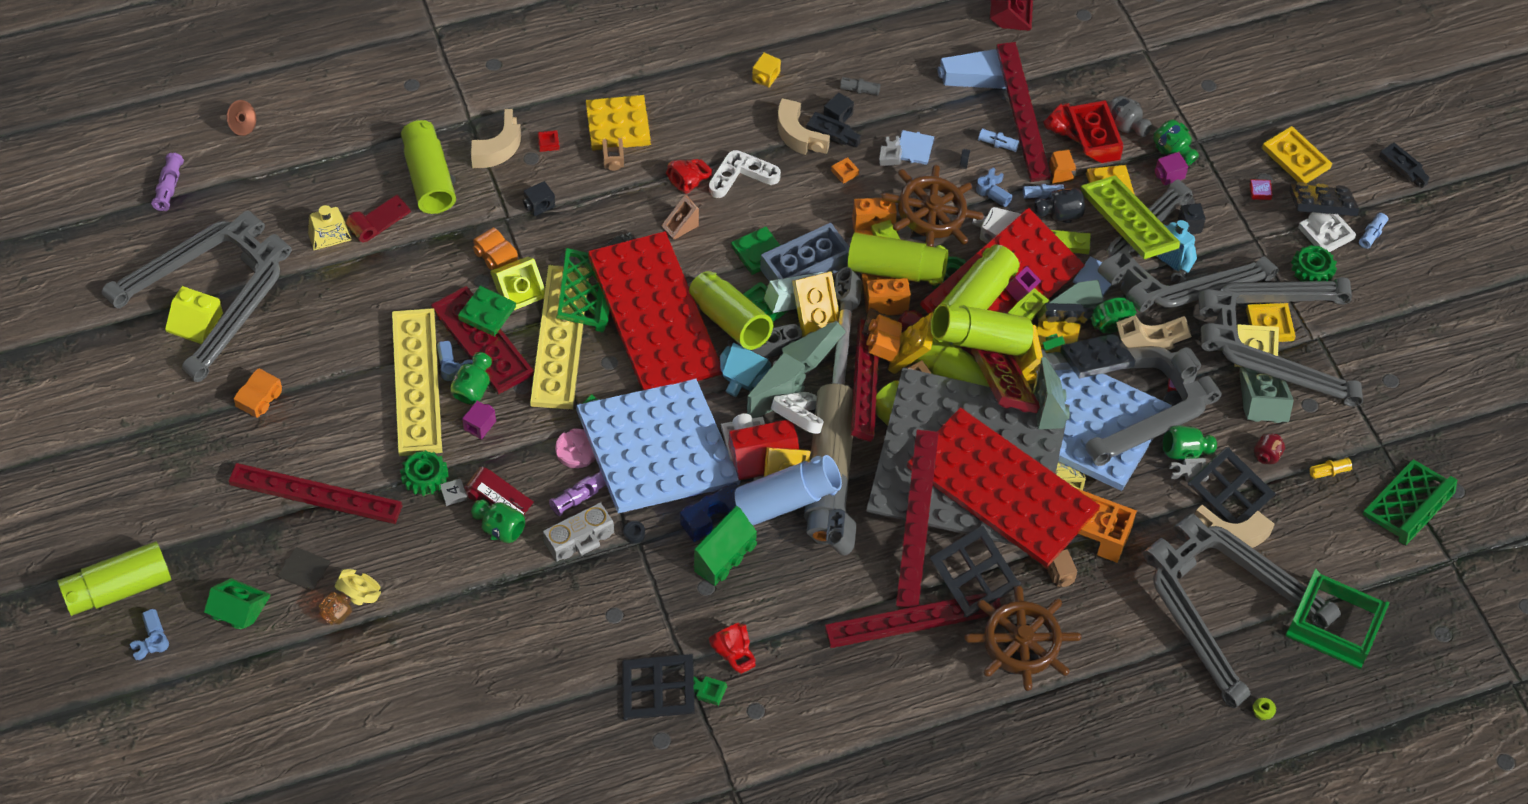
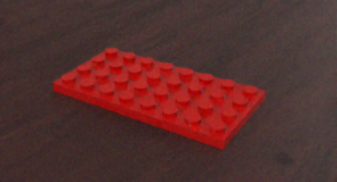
(1034, 247)
(655, 312)
(1008, 488)

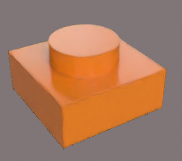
(845, 170)

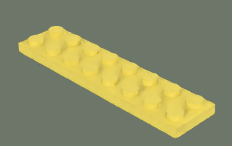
(557, 346)
(416, 382)

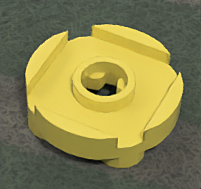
(358, 587)

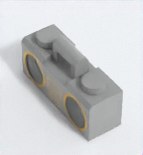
(579, 533)

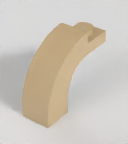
(794, 134)
(500, 148)
(1136, 334)
(1251, 532)

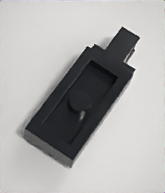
(835, 129)
(1405, 164)
(1065, 312)

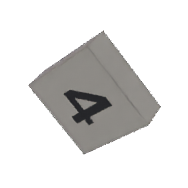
(453, 492)

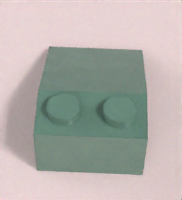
(782, 379)
(1265, 397)
(1051, 398)

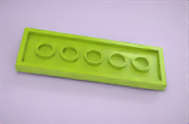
(1130, 217)

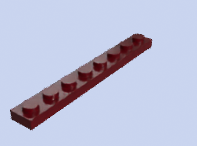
(1023, 112)
(864, 389)
(315, 493)
(917, 518)
(901, 621)

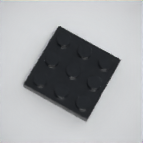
(1323, 199)

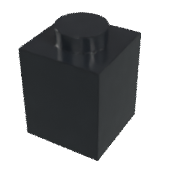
(1194, 216)

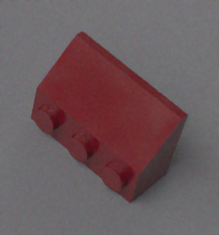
(1012, 14)

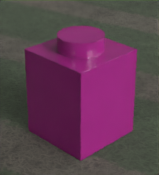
(1171, 168)
(1022, 284)
(479, 419)

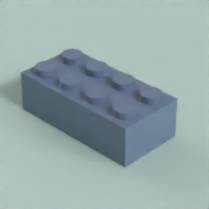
(812, 253)

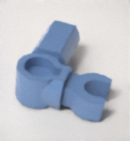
(987, 186)
(446, 359)
(156, 642)

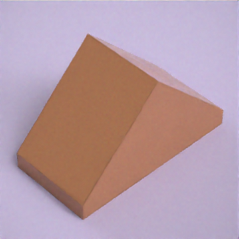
(682, 219)

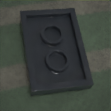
(1097, 355)

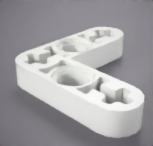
(741, 166)
(795, 409)

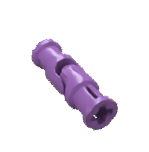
(167, 181)
(578, 493)

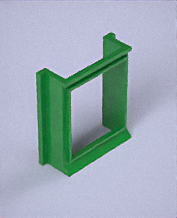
(1326, 641)

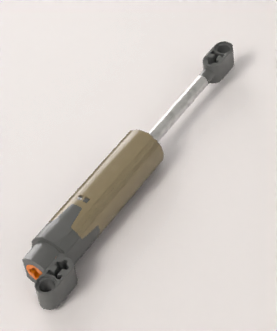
(827, 517)

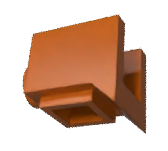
(1061, 166)

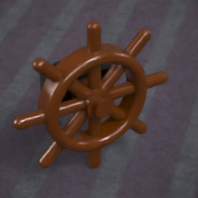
(928, 210)
(1021, 638)

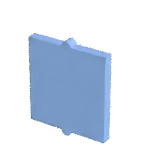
(916, 147)
(1090, 273)

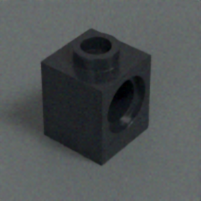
(839, 108)
(539, 198)

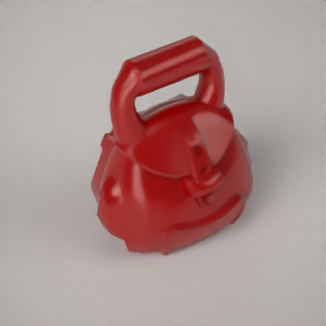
(1061, 122)
(686, 174)
(732, 645)

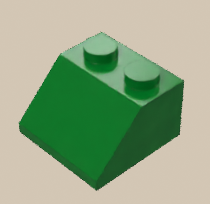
(236, 603)

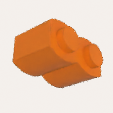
(494, 249)
(884, 337)
(258, 393)

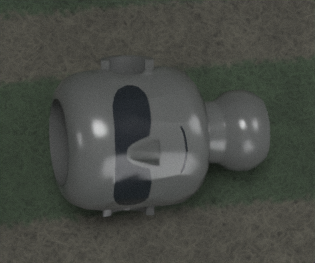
(1129, 116)

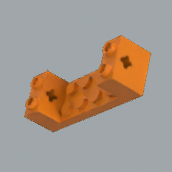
(880, 289)
(1109, 526)

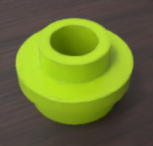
(1261, 713)

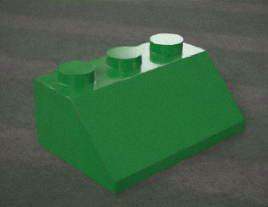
(724, 547)

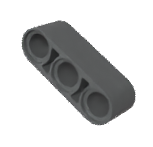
(781, 337)

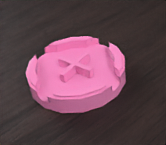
(574, 449)

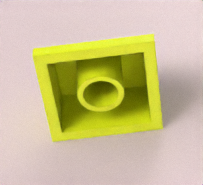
(519, 282)
(193, 315)

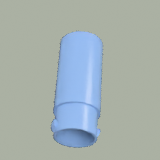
(788, 489)

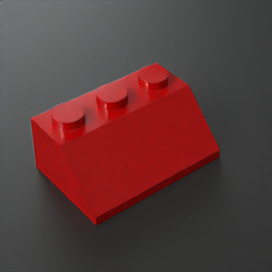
(1097, 131)
(750, 445)

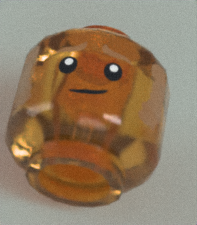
(335, 608)

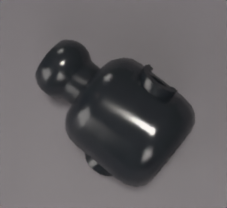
(1062, 205)

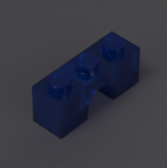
(696, 517)

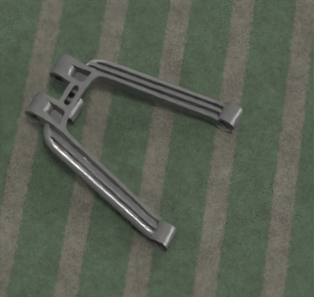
(260, 257)
(1146, 290)
(1224, 336)
(1182, 371)
(1174, 564)

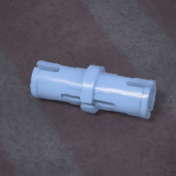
(1011, 144)
(1042, 191)
(1373, 230)

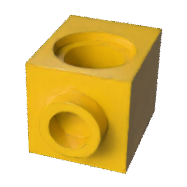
(766, 70)

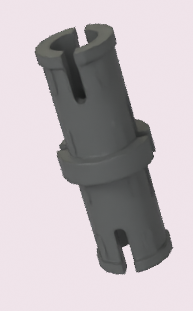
(860, 86)

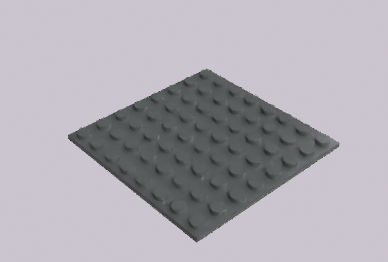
(927, 403)

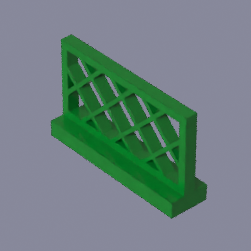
(601, 309)
(1426, 509)

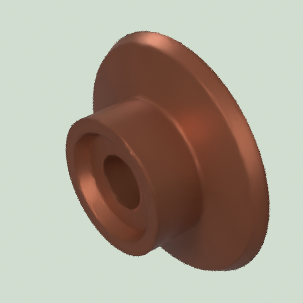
(241, 117)

